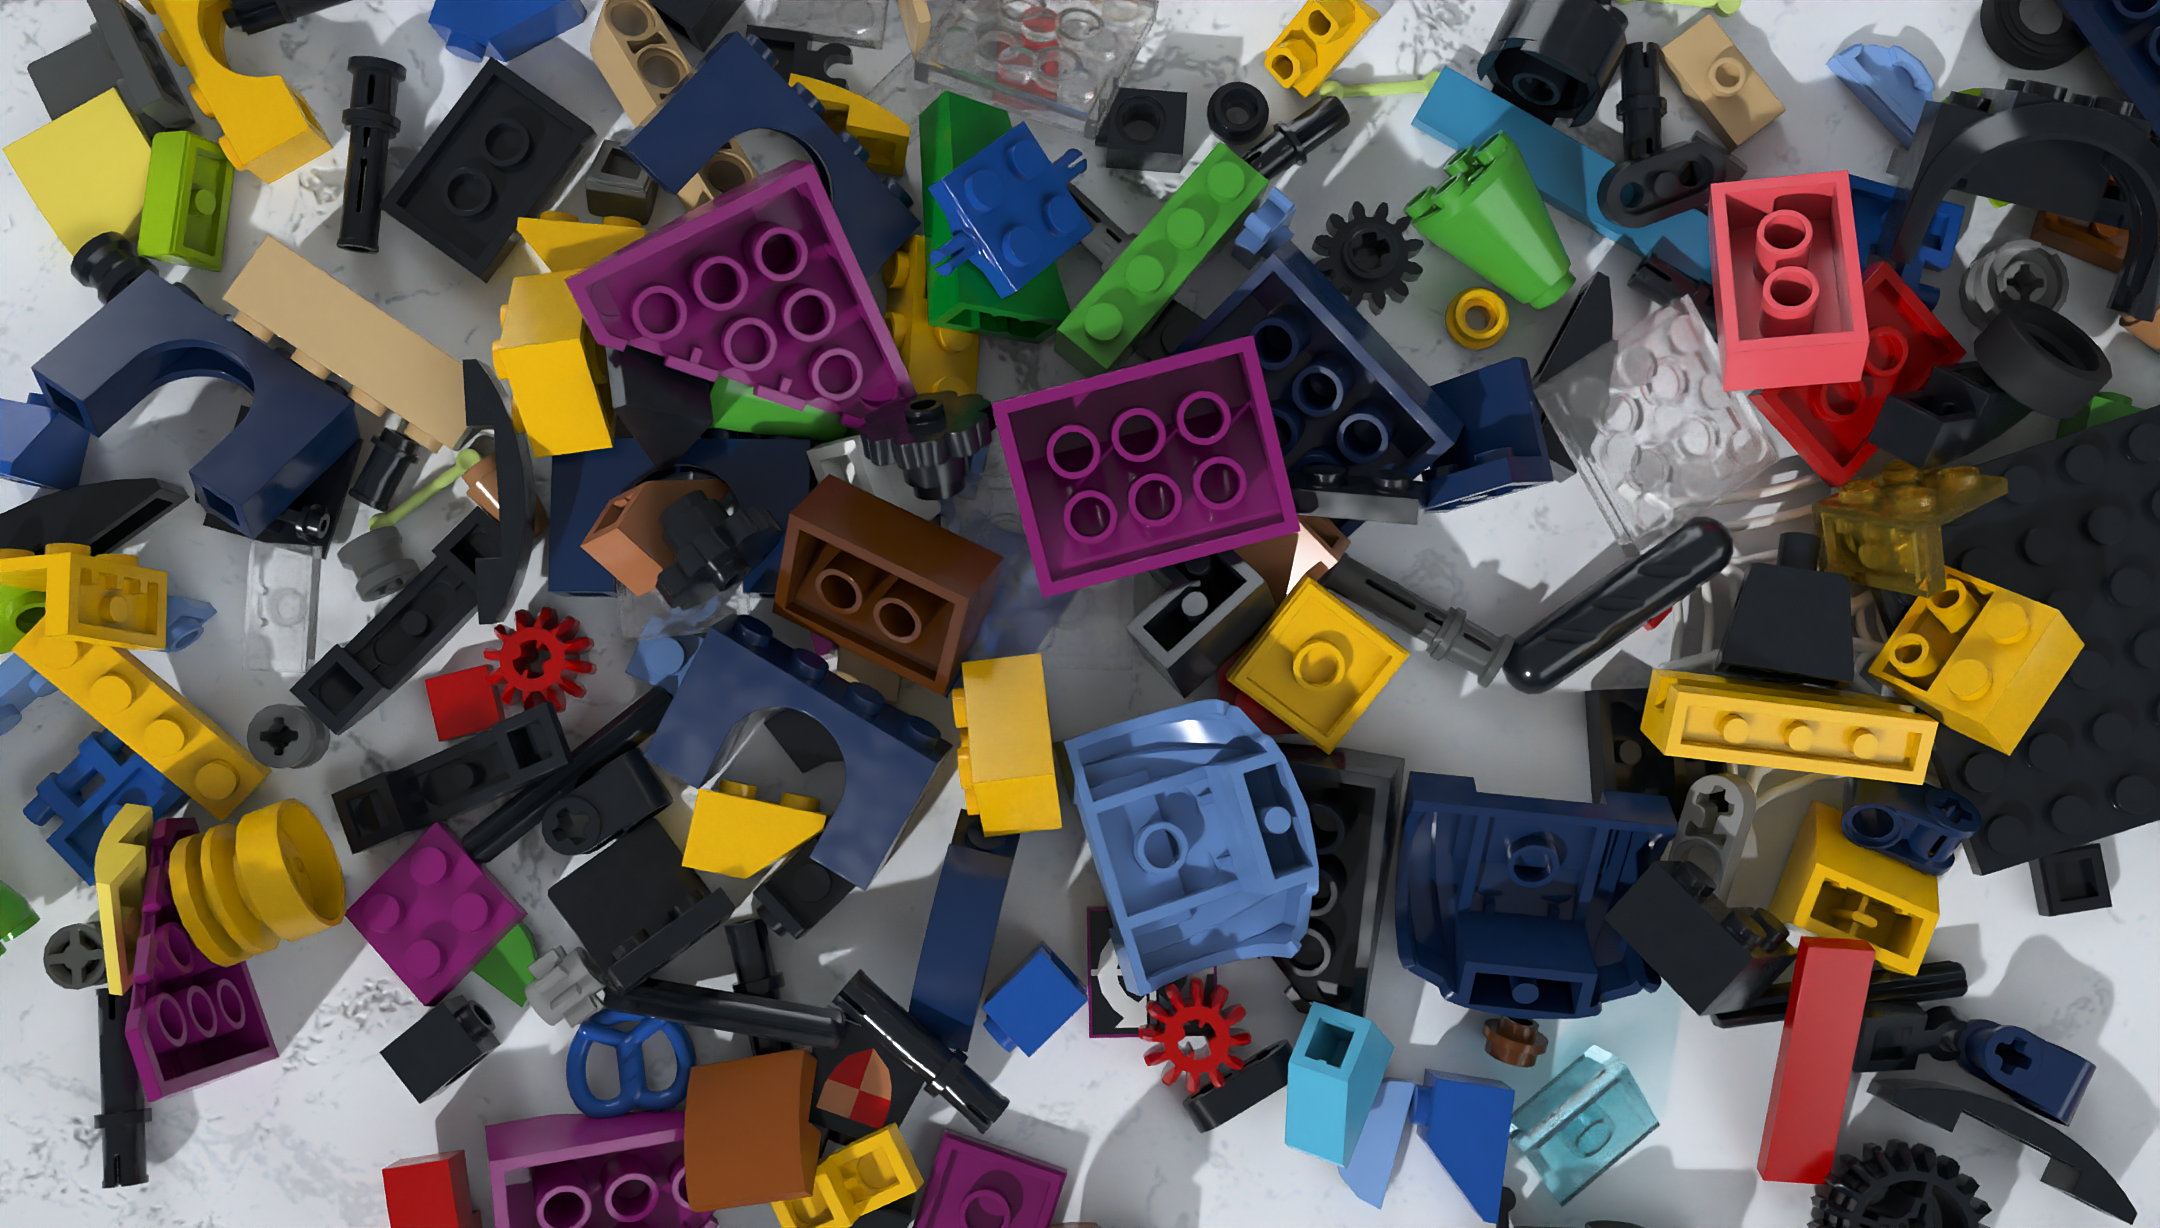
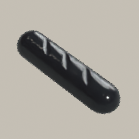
(1618, 605)

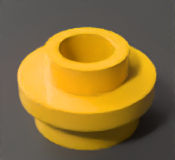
(1486, 303)

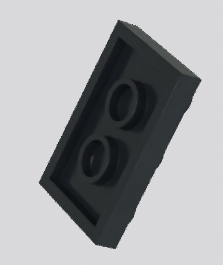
(485, 167)

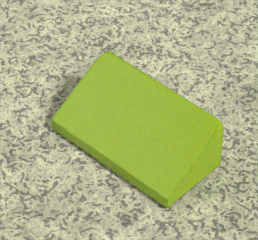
(186, 201)

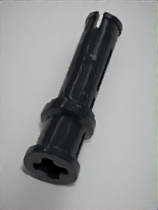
(368, 117)

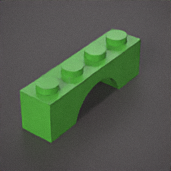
(1159, 262)

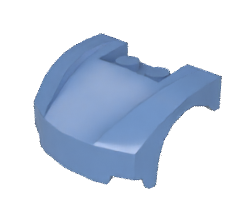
(1193, 840)

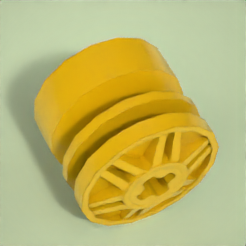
(257, 882)

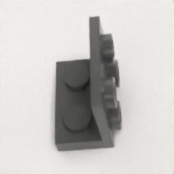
(116, 55)

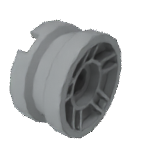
(2039, 274)

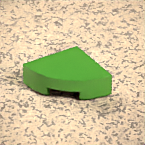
(508, 964)

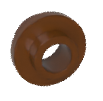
(1514, 1040)

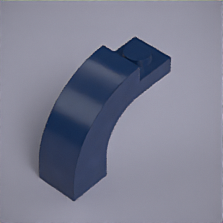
(962, 931)

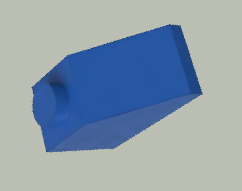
(502, 26)
(40, 445)
(1467, 1132)

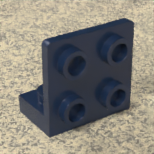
(1500, 443)

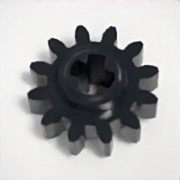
(1379, 238)

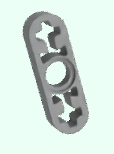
(1702, 813)

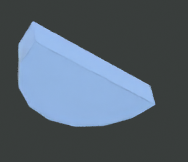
(1888, 84)
(1379, 1140)

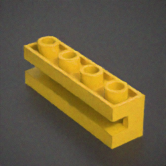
(1787, 727)

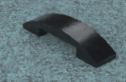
(502, 577)
(405, 633)
(454, 780)
(2069, 1167)

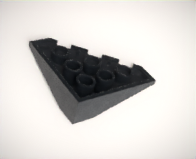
(1354, 827)

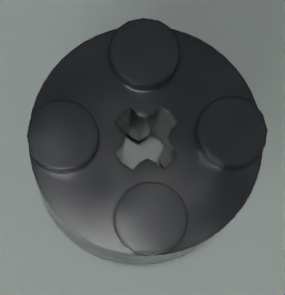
(1555, 57)

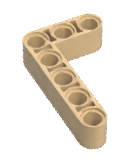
(637, 54)

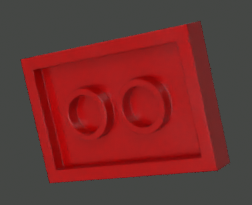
(1835, 420)

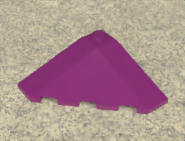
(753, 294)
(187, 1014)
(591, 1172)

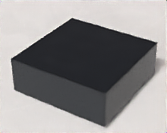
(2070, 881)

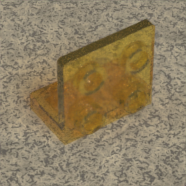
(1890, 524)

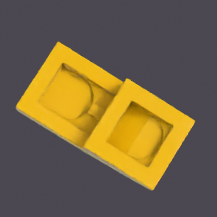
(870, 124)
(854, 1182)

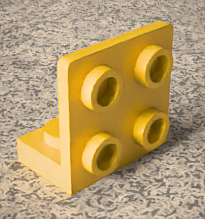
(93, 598)

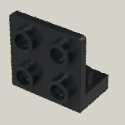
(638, 906)

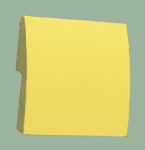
(87, 170)
(120, 885)

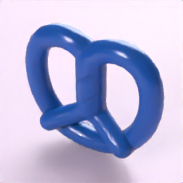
(630, 1063)

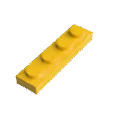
(148, 718)

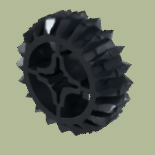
(1916, 1175)

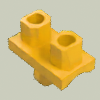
(1318, 42)

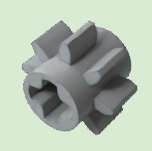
(565, 986)

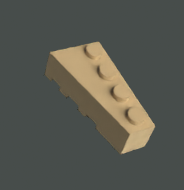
(353, 339)

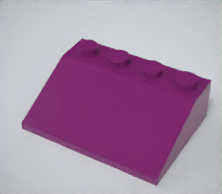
(1146, 466)

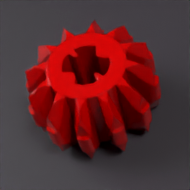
(521, 650)
(1217, 1038)

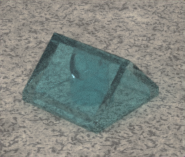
(1581, 1123)

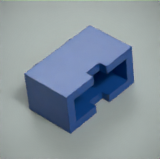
(1033, 1001)

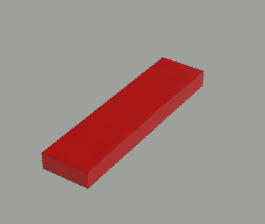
(1815, 1059)

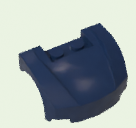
(1513, 893)

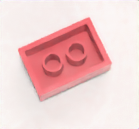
(1787, 281)

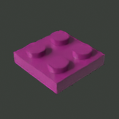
(435, 914)

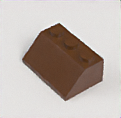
(884, 582)

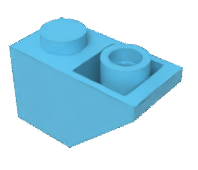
(1333, 1082)

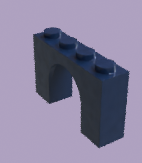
(740, 92)
(166, 334)
(759, 471)
(884, 753)

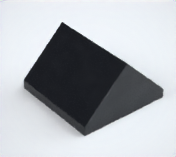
(658, 403)

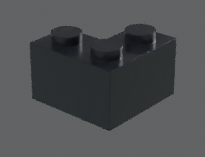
(1201, 617)
(1699, 946)

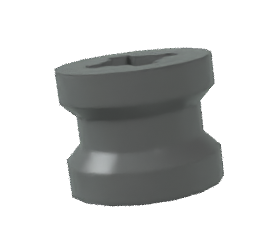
(378, 563)
(304, 737)
(70, 957)

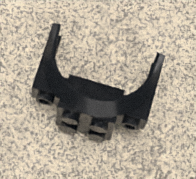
(2040, 155)

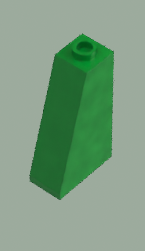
(965, 300)

